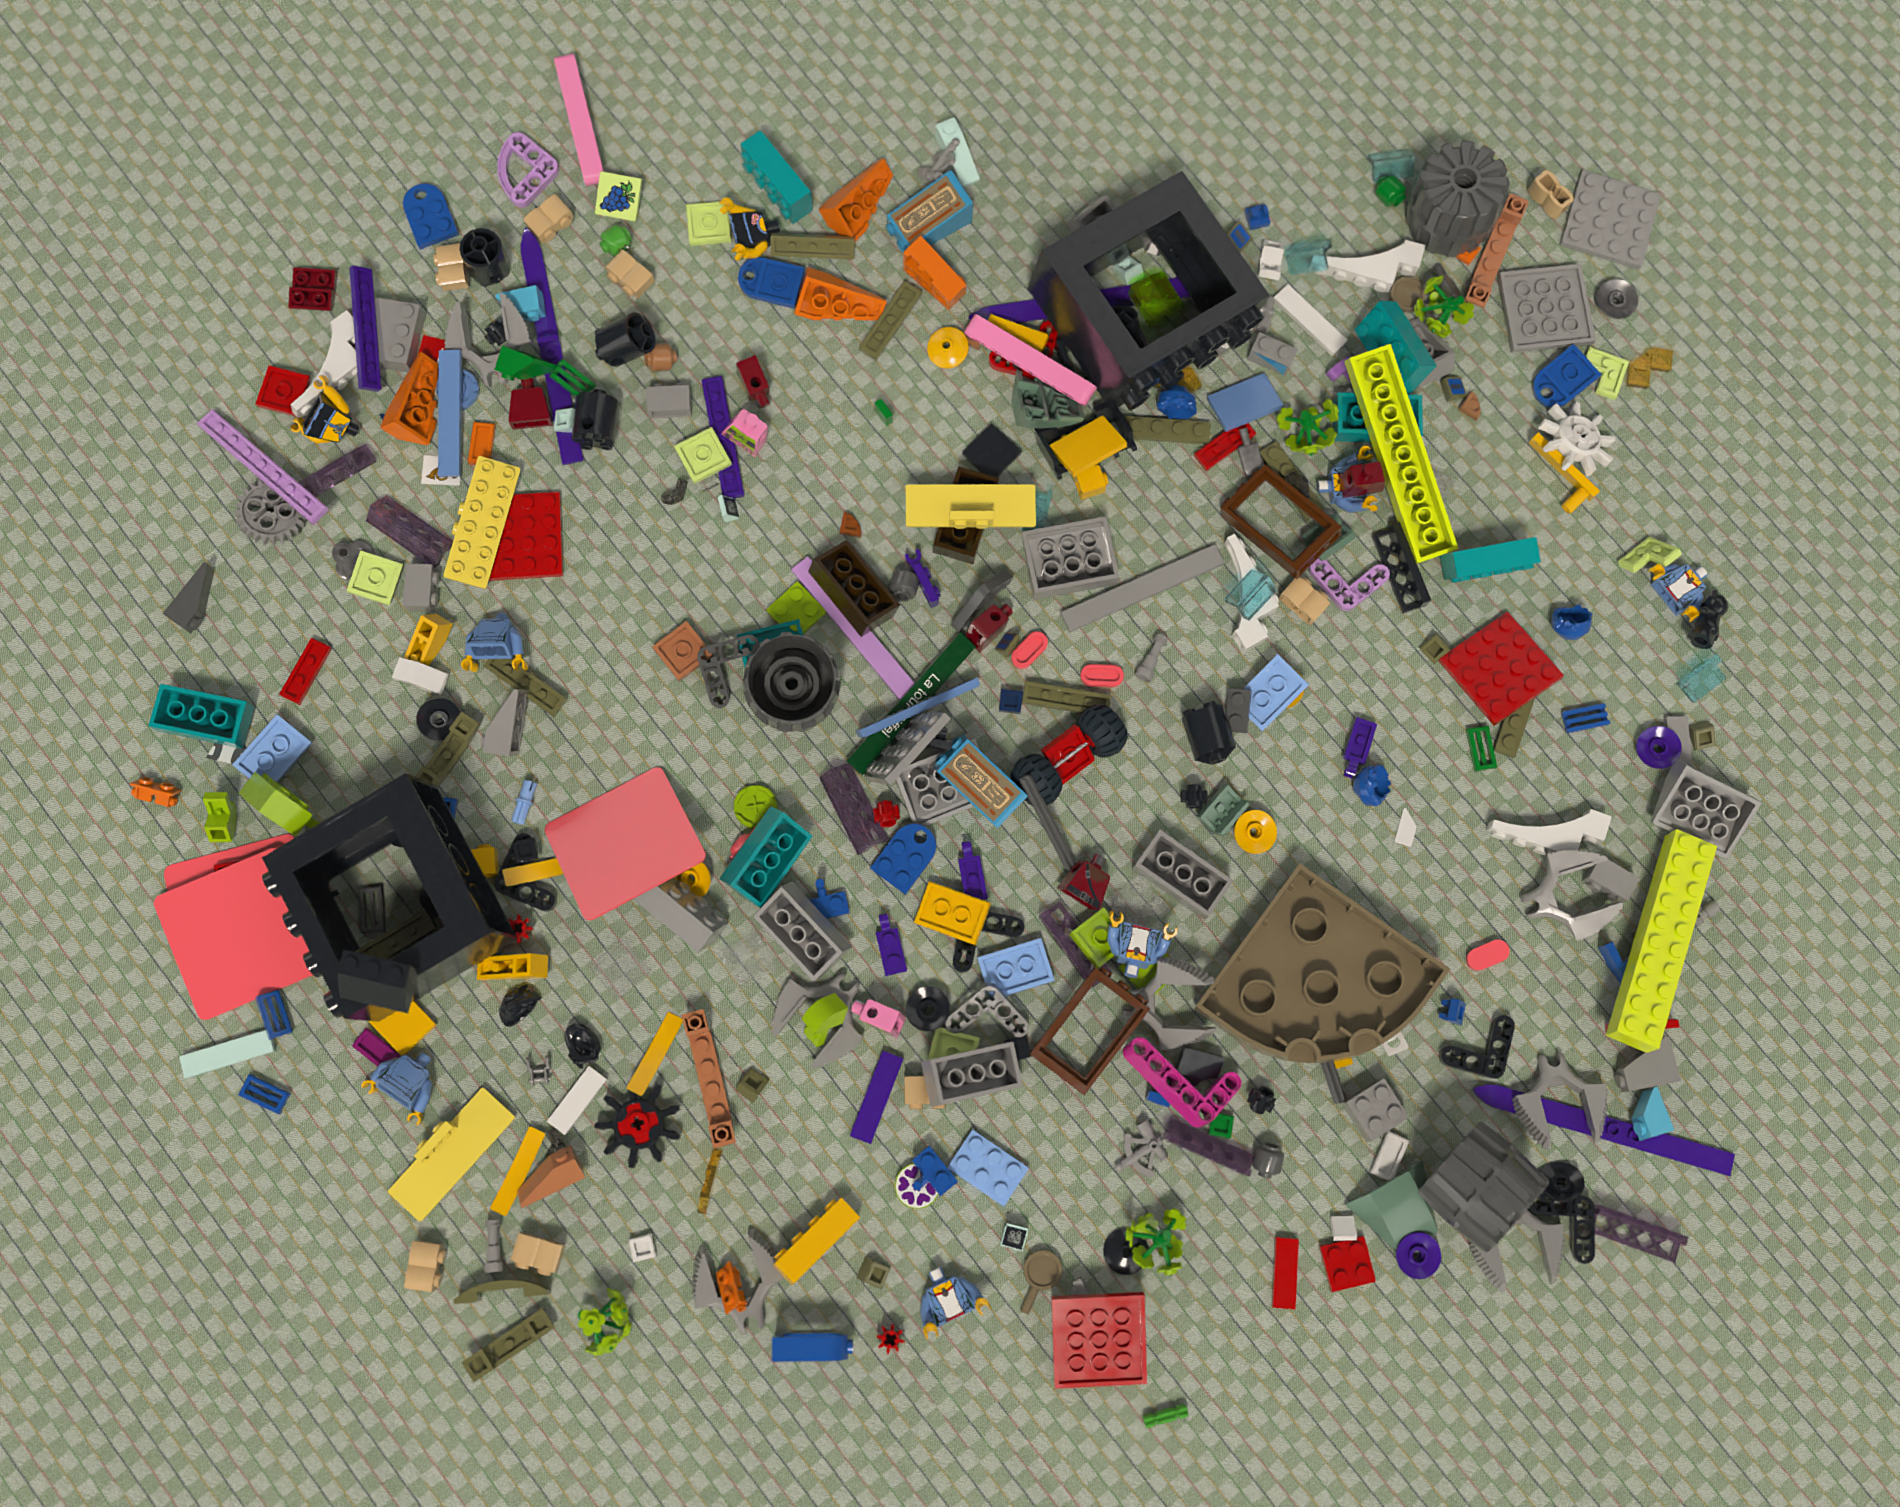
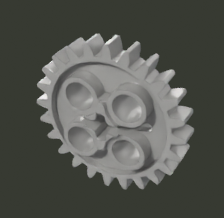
(282, 525)

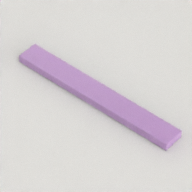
(263, 467)
(867, 645)

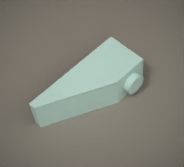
(964, 166)

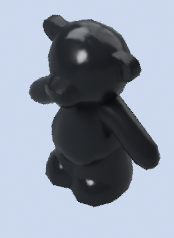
(1707, 625)

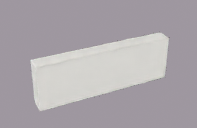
(577, 1100)

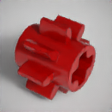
(886, 813)
(526, 929)
(888, 1345)

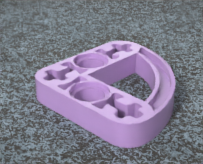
(538, 166)

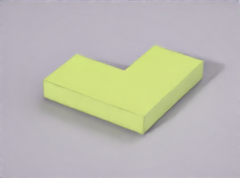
(1612, 372)
(1647, 551)

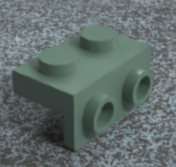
(1346, 537)
(1222, 810)

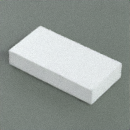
(1389, 1156)

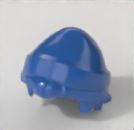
(1177, 402)
(1571, 622)
(1372, 785)

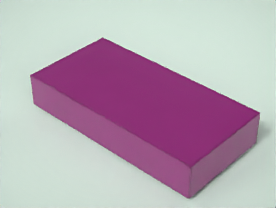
(374, 1047)

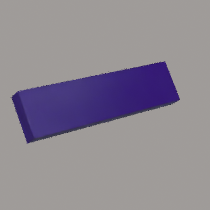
(876, 1097)

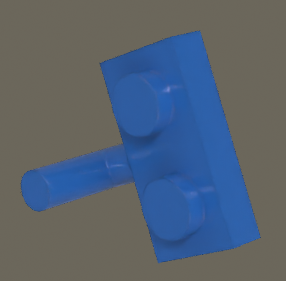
(830, 905)
(933, 1171)

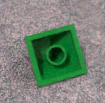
(521, 365)

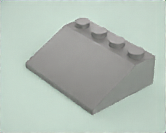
(1070, 558)
(926, 792)
(1704, 807)

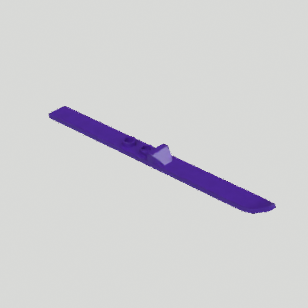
(1030, 311)
(549, 341)
(1616, 1131)

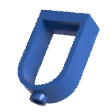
(811, 1347)

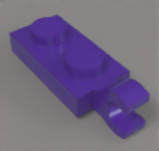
(930, 592)
(1358, 745)
(972, 873)
(890, 948)

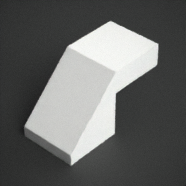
(1271, 259)
(420, 676)

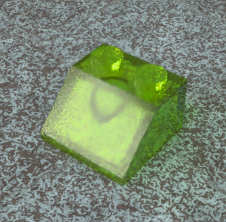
(1155, 298)

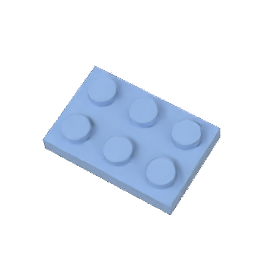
(1273, 691)
(273, 750)
(1017, 967)
(988, 1168)

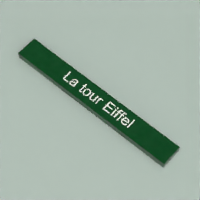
(923, 687)

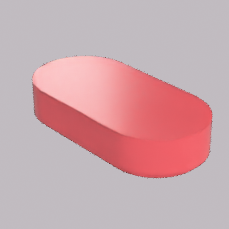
(1029, 650)
(1101, 675)
(1487, 955)

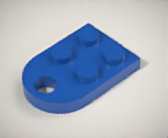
(428, 217)
(773, 281)
(1565, 378)
(904, 858)

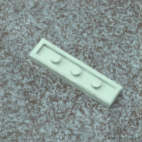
(226, 1054)

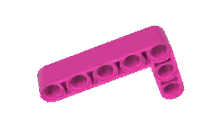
(1180, 1086)

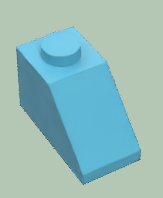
(527, 301)
(1651, 1116)

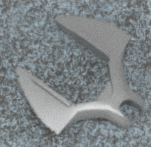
(458, 337)
(1582, 923)
(1177, 973)
(794, 997)
(1530, 1107)
(1551, 1243)
(706, 1291)

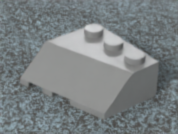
(398, 333)

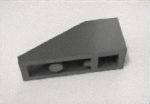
(191, 602)

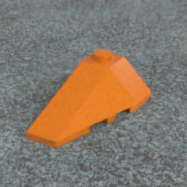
(852, 206)
(832, 298)
(413, 405)

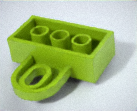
(277, 803)

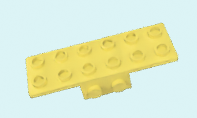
(970, 506)
(481, 522)
(450, 1153)

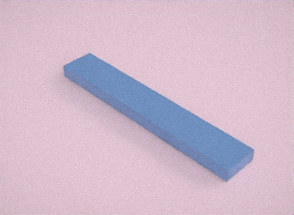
(450, 413)

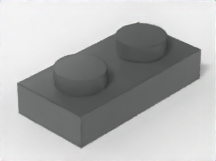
(1238, 709)

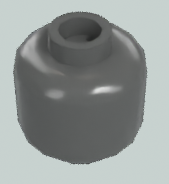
(904, 585)
(1268, 1160)

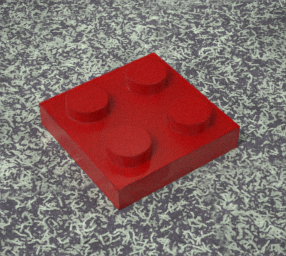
(281, 389)
(1347, 1264)

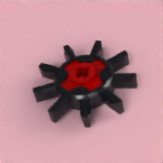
(651, 1130)

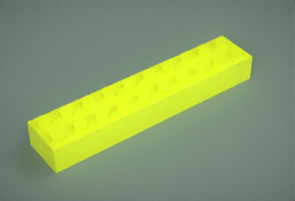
(1401, 453)
(1661, 941)

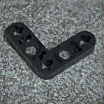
(508, 892)
(969, 958)
(1484, 1061)
(1572, 1210)

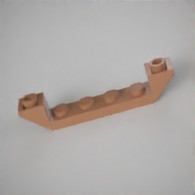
(1495, 250)
(710, 1078)

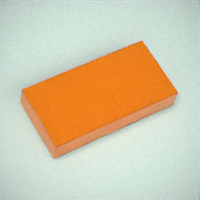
(481, 441)

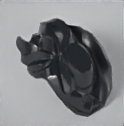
(517, 1005)
(582, 1044)

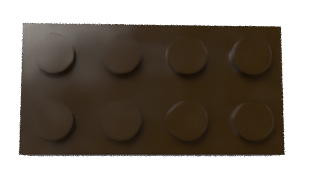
(962, 543)
(853, 588)

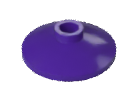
(1666, 740)
(1428, 1260)

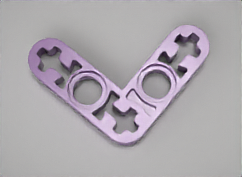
(1349, 591)

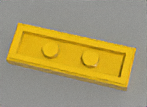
(1027, 335)

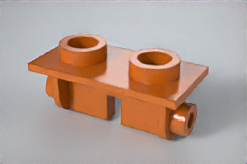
(146, 788)
(729, 1283)

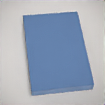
(1244, 402)

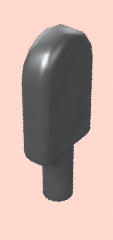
(1448, 284)
(1249, 454)

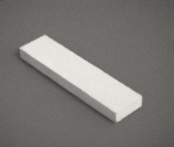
(1310, 320)

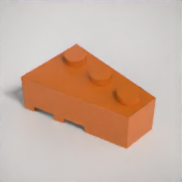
(933, 273)

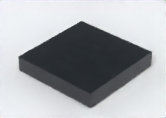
(992, 452)

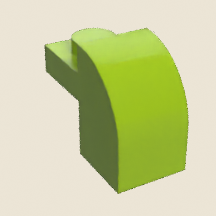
(221, 817)
(822, 1016)

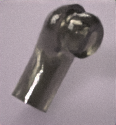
(1298, 481)
(675, 495)
(555, 1140)

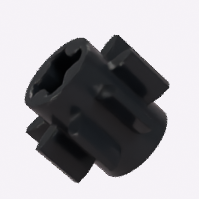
(496, 333)
(1194, 796)
(1261, 1100)

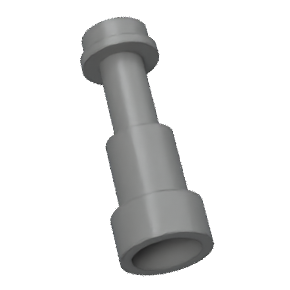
(1145, 671)
(493, 1253)

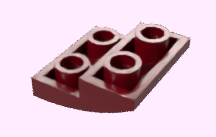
(312, 289)

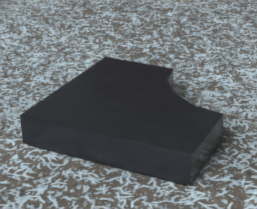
(1198, 1065)

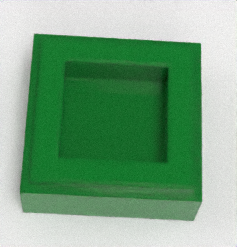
(883, 412)
(1221, 1126)

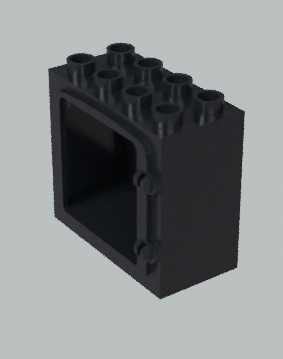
(1200, 258)
(423, 824)

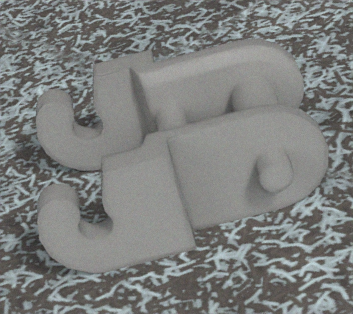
(533, 1080)

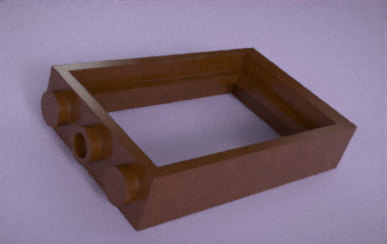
(1311, 552)
(1060, 1067)

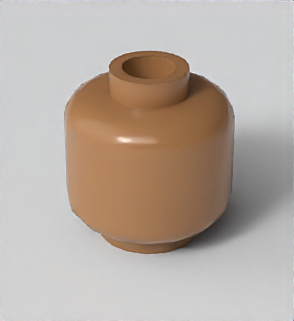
(660, 358)

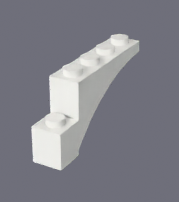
(1379, 269)
(339, 364)
(1252, 632)
(1565, 836)

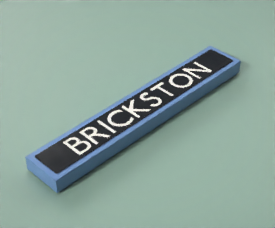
(917, 707)

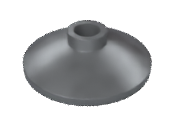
(1622, 293)

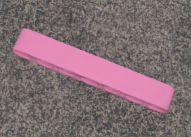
(579, 118)
(1030, 360)

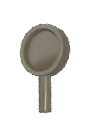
(1406, 292)
(1042, 1272)

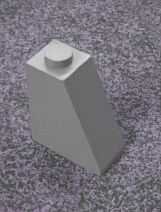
(1649, 1069)

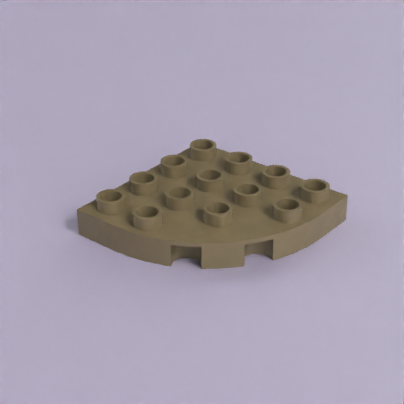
(1320, 978)

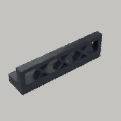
(1409, 567)

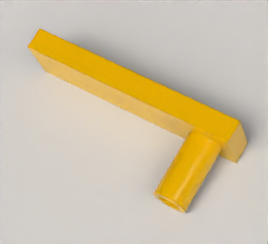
(1584, 487)

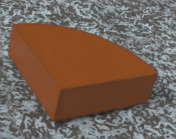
(850, 526)

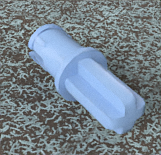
(523, 802)

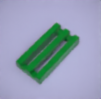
(575, 372)
(1473, 751)

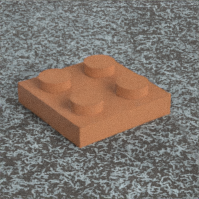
(680, 651)

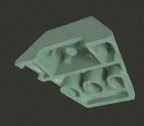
(1041, 405)
(1397, 1207)

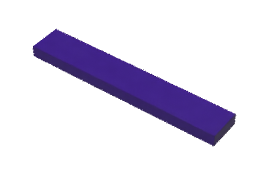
(365, 328)
(718, 419)

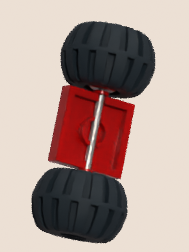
(1096, 732)

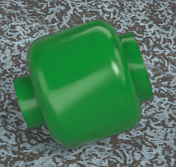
(1390, 191)

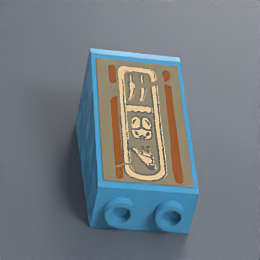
(931, 213)
(979, 780)

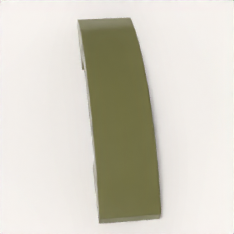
(450, 750)
(529, 1287)
(508, 1345)

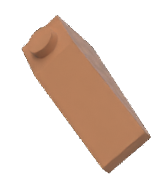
(551, 1176)

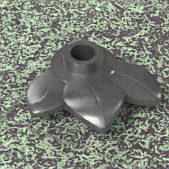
(346, 564)

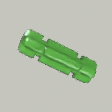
(1165, 1415)

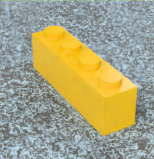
(816, 1240)

